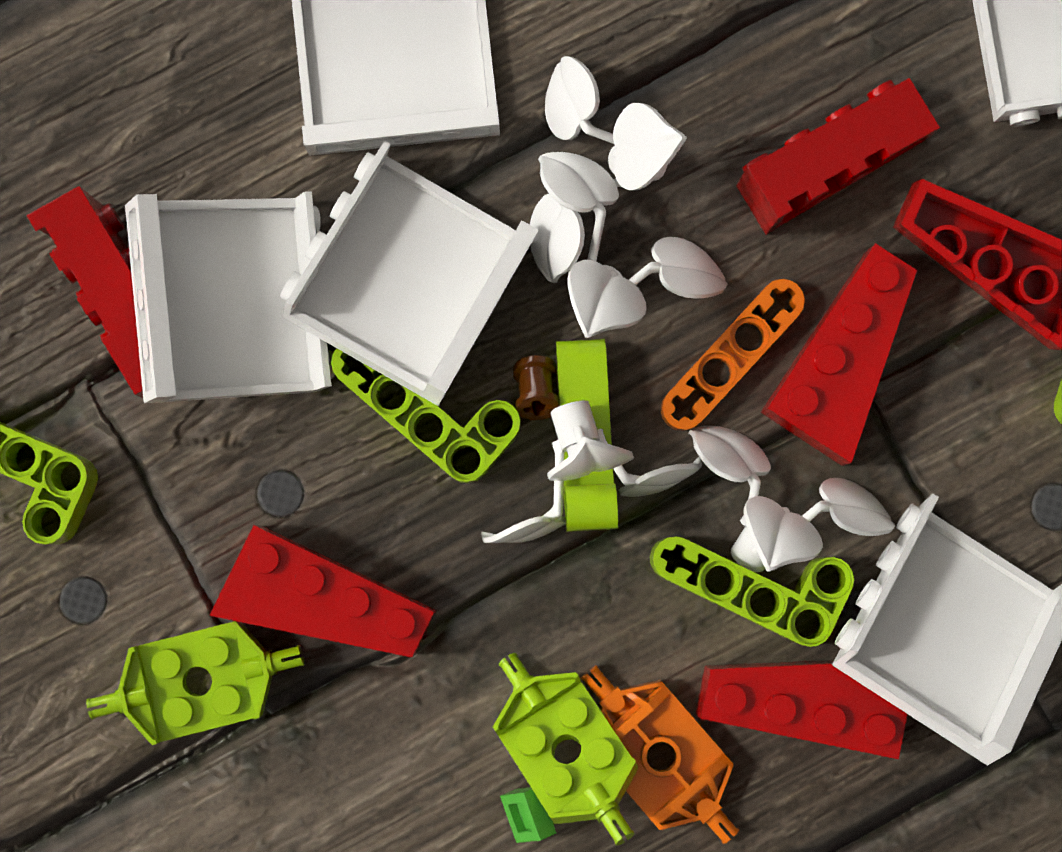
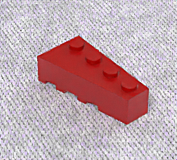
(835, 154)
(992, 254)
(97, 259)
(841, 364)
(311, 595)
(803, 703)

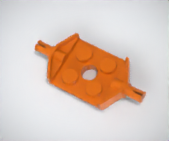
(700, 771)

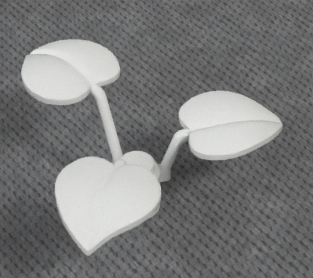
(640, 155)
(599, 291)
(587, 453)
(772, 532)

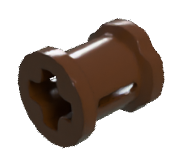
(535, 387)

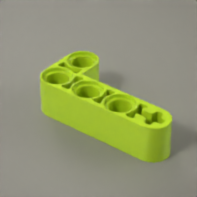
(581, 376)
(453, 435)
(46, 479)
(745, 582)

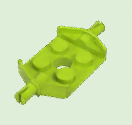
(156, 691)
(560, 709)

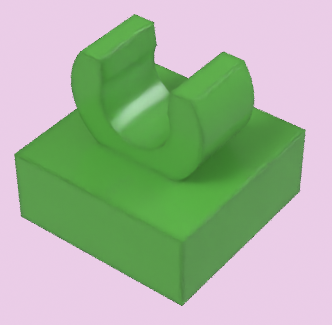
(527, 815)

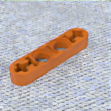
(728, 351)

